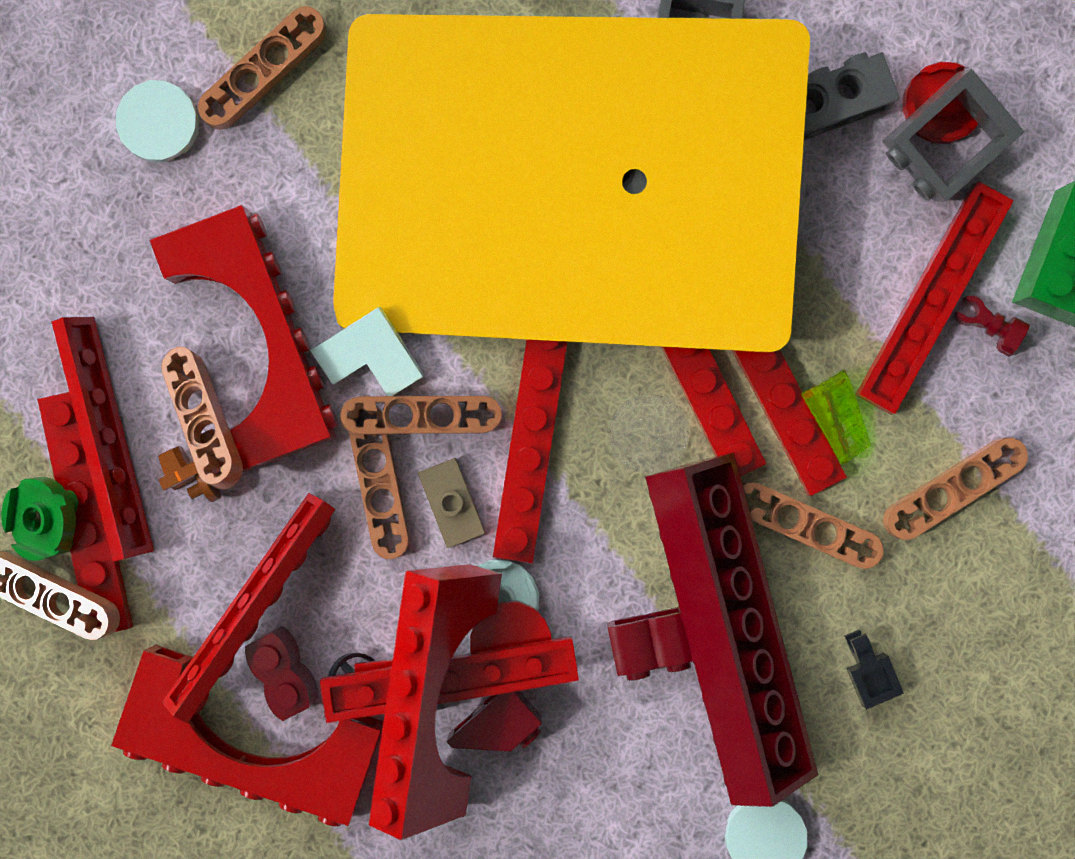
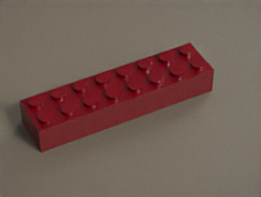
(732, 630)

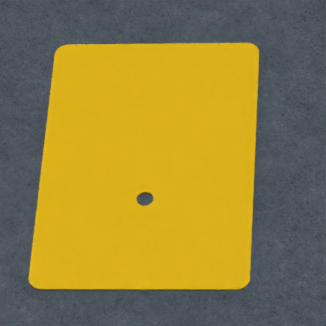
(497, 161)

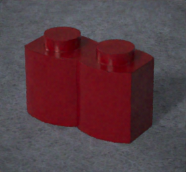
(649, 643)
(277, 664)

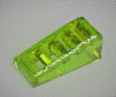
(833, 403)

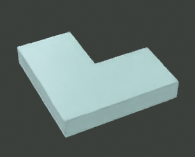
(373, 343)

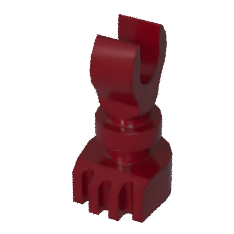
(1010, 332)

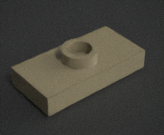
(451, 502)

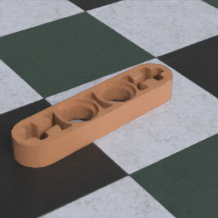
(257, 62)
(197, 419)
(421, 419)
(371, 482)
(957, 493)
(808, 521)
(44, 599)

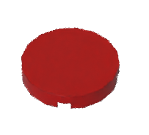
(953, 121)
(510, 626)

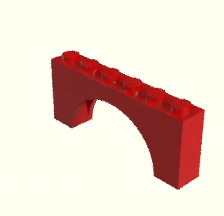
(232, 253)
(435, 615)
(318, 781)

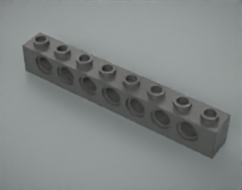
(872, 91)

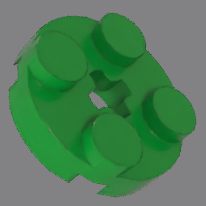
(57, 512)

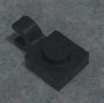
(872, 675)

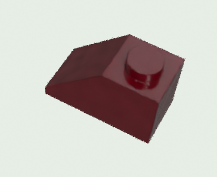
(498, 724)

